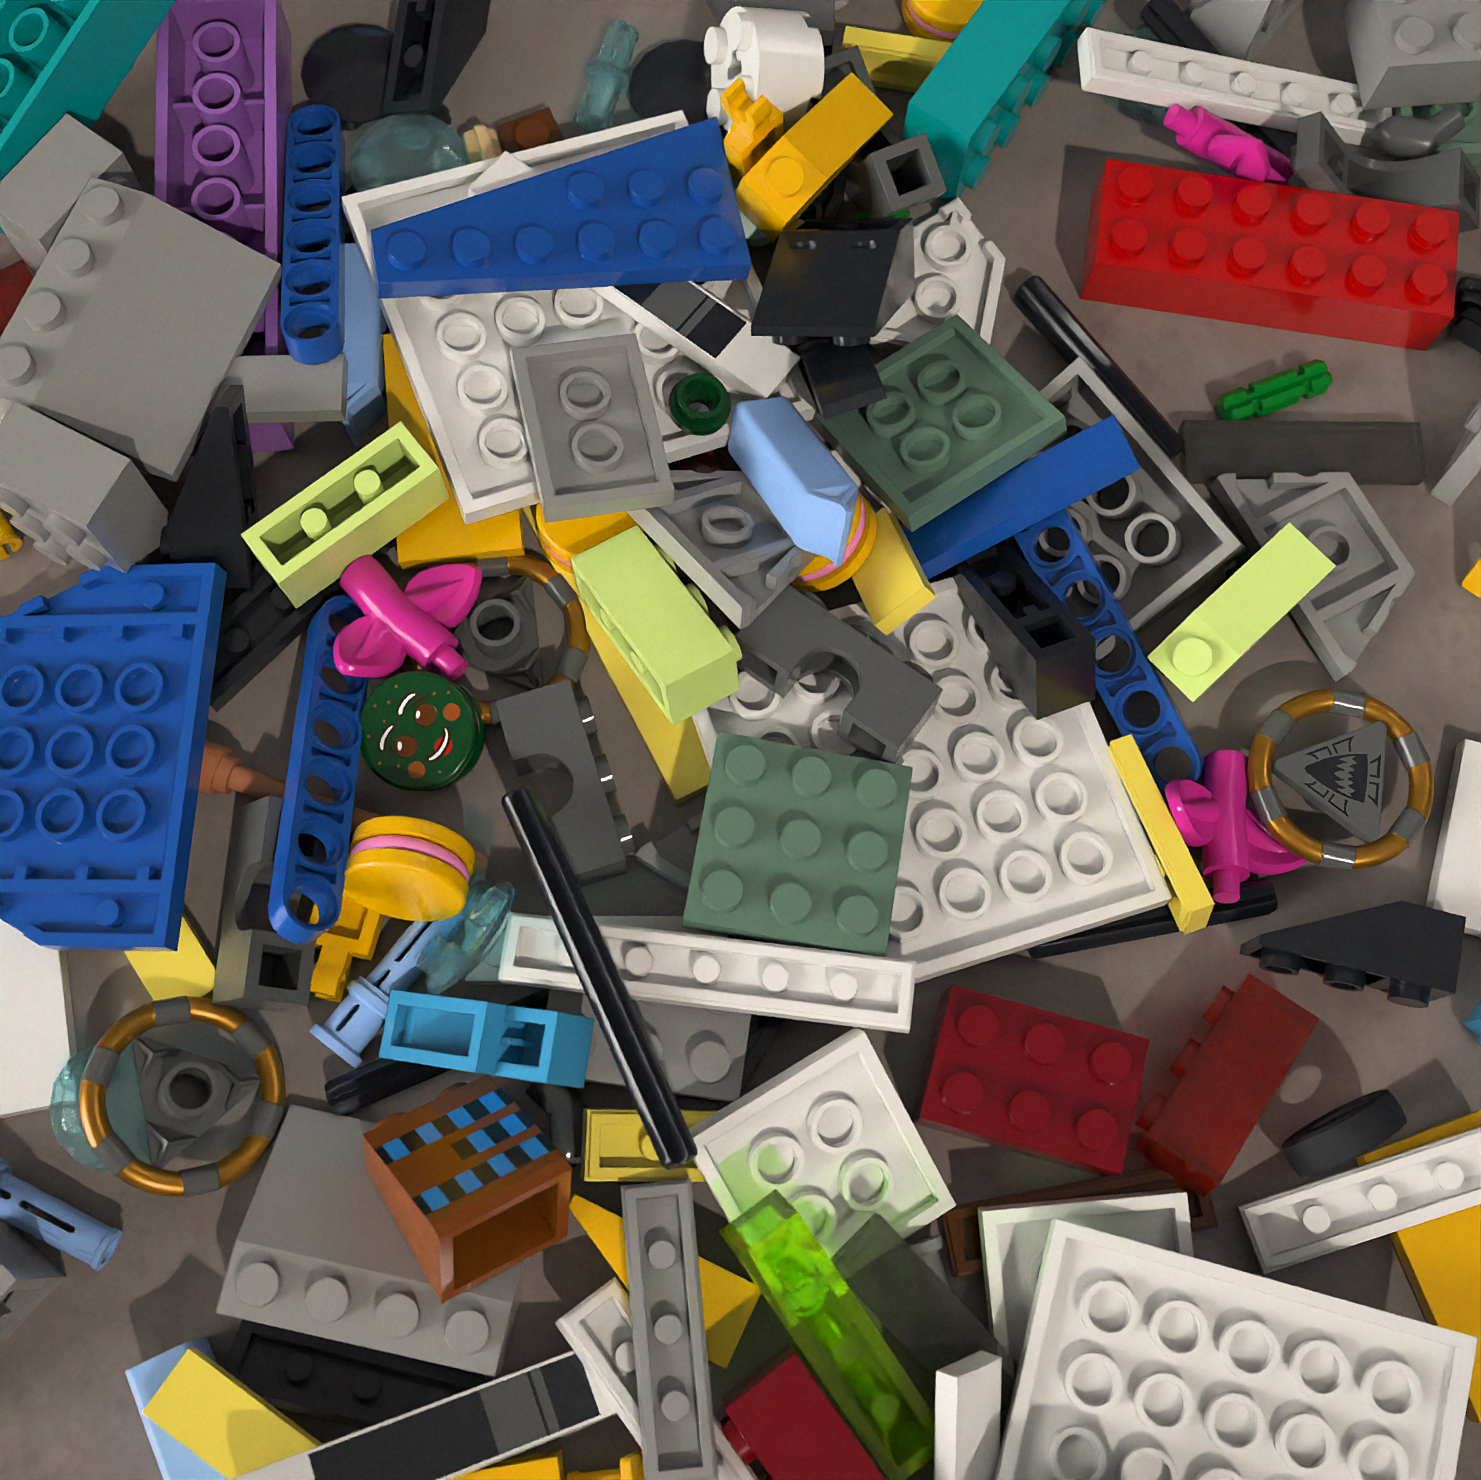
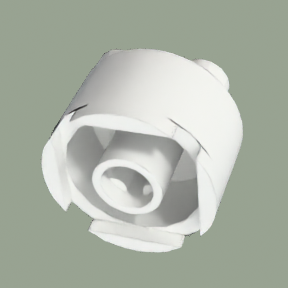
(772, 56)

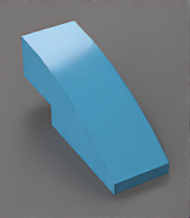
(487, 1038)

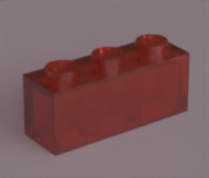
(1223, 1083)

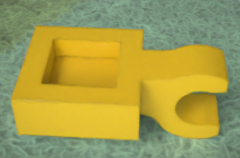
(753, 129)
(350, 936)

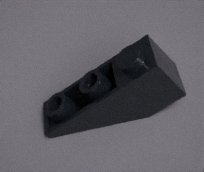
(1386, 947)

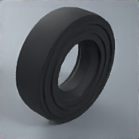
(1344, 1133)

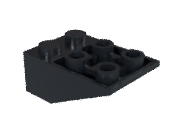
(836, 280)

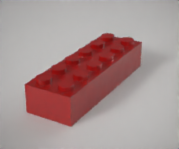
(1271, 255)

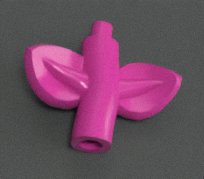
(1227, 145)
(405, 621)
(1227, 830)

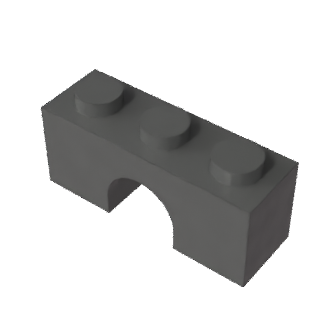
(802, 638)
(550, 732)
(253, 960)

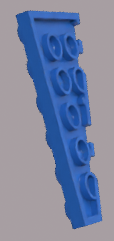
(606, 221)

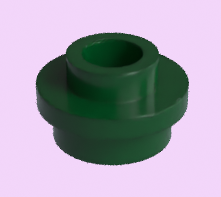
(699, 389)

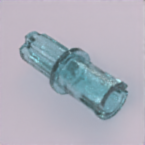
(607, 77)

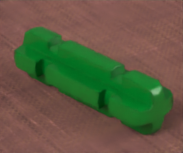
(1275, 391)

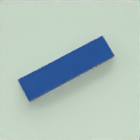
(1024, 496)

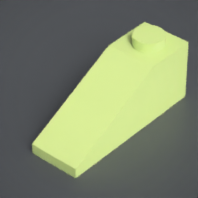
(1241, 612)

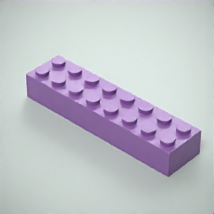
(224, 140)

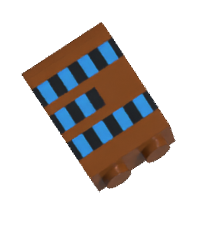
(469, 1184)

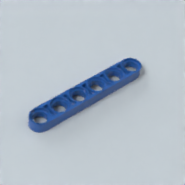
(313, 228)
(1107, 621)
(335, 765)

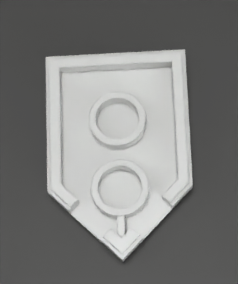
(953, 276)

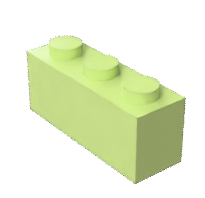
(347, 514)
(658, 624)

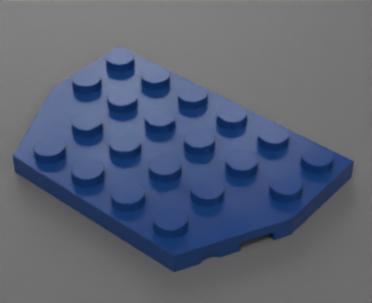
(105, 754)

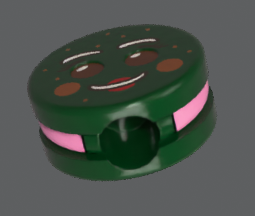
(421, 731)

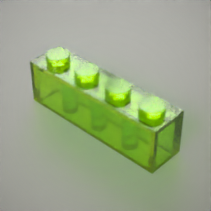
(833, 1334)

